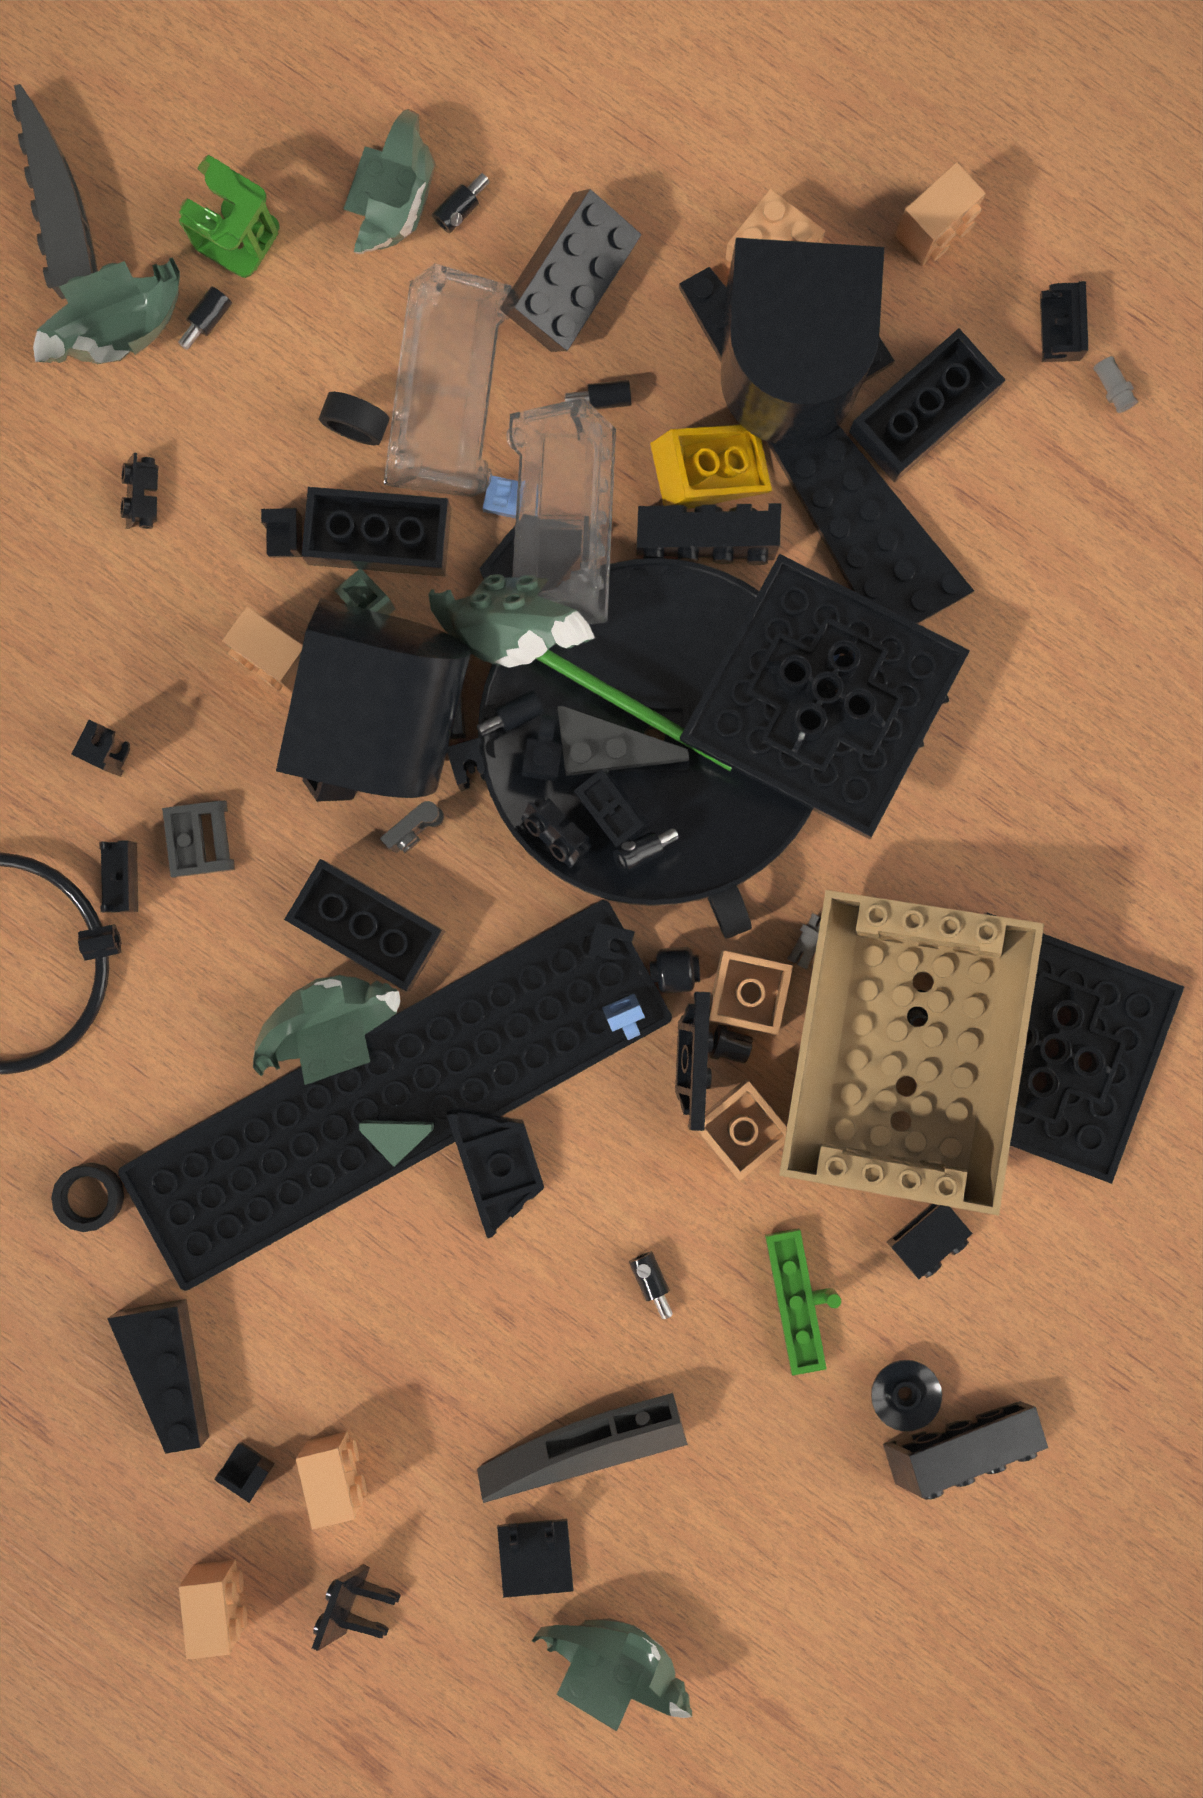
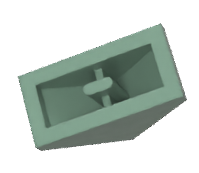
(362, 592)
(395, 1138)

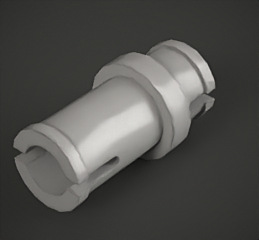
(1117, 388)
(806, 942)

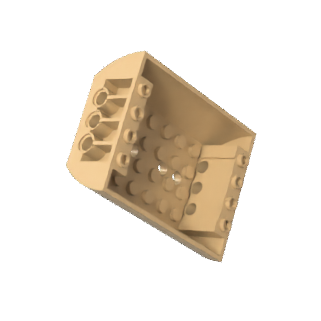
(961, 1058)

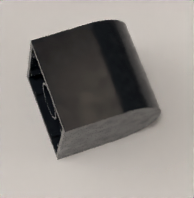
(798, 335)
(373, 702)

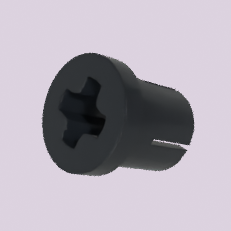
(731, 1045)

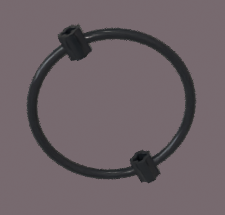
(94, 943)

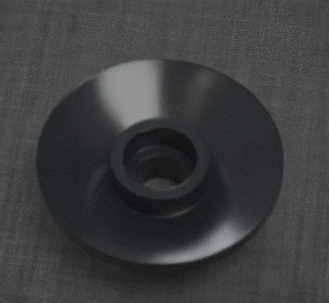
(916, 1409)

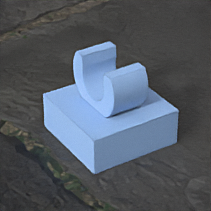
(501, 497)
(624, 1015)

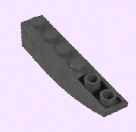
(57, 202)
(585, 1447)

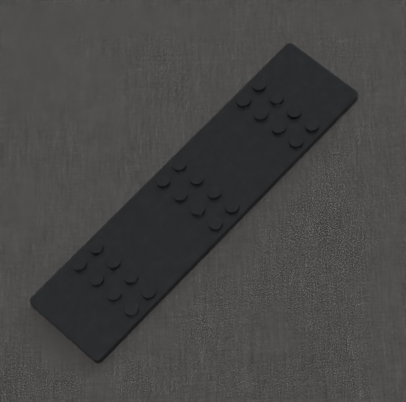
(465, 1049)

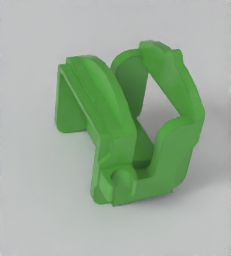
(244, 220)

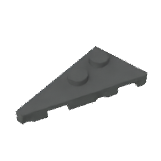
(598, 745)

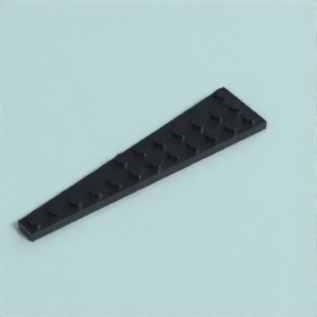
(852, 507)

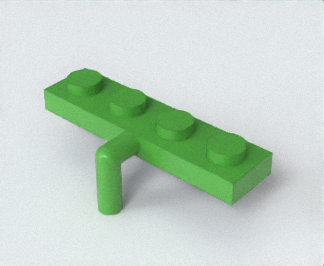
(798, 1301)

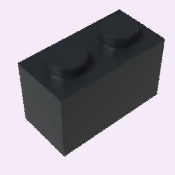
(930, 1239)

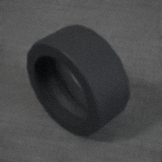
(354, 418)
(730, 912)
(64, 1211)

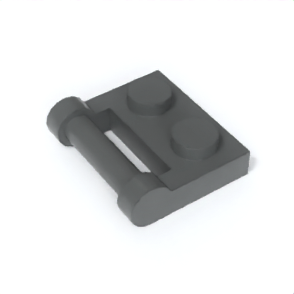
(405, 833)
(187, 843)

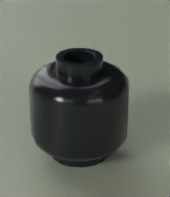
(675, 970)

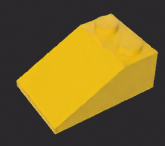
(709, 465)

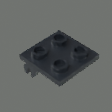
(535, 1558)
(340, 1598)

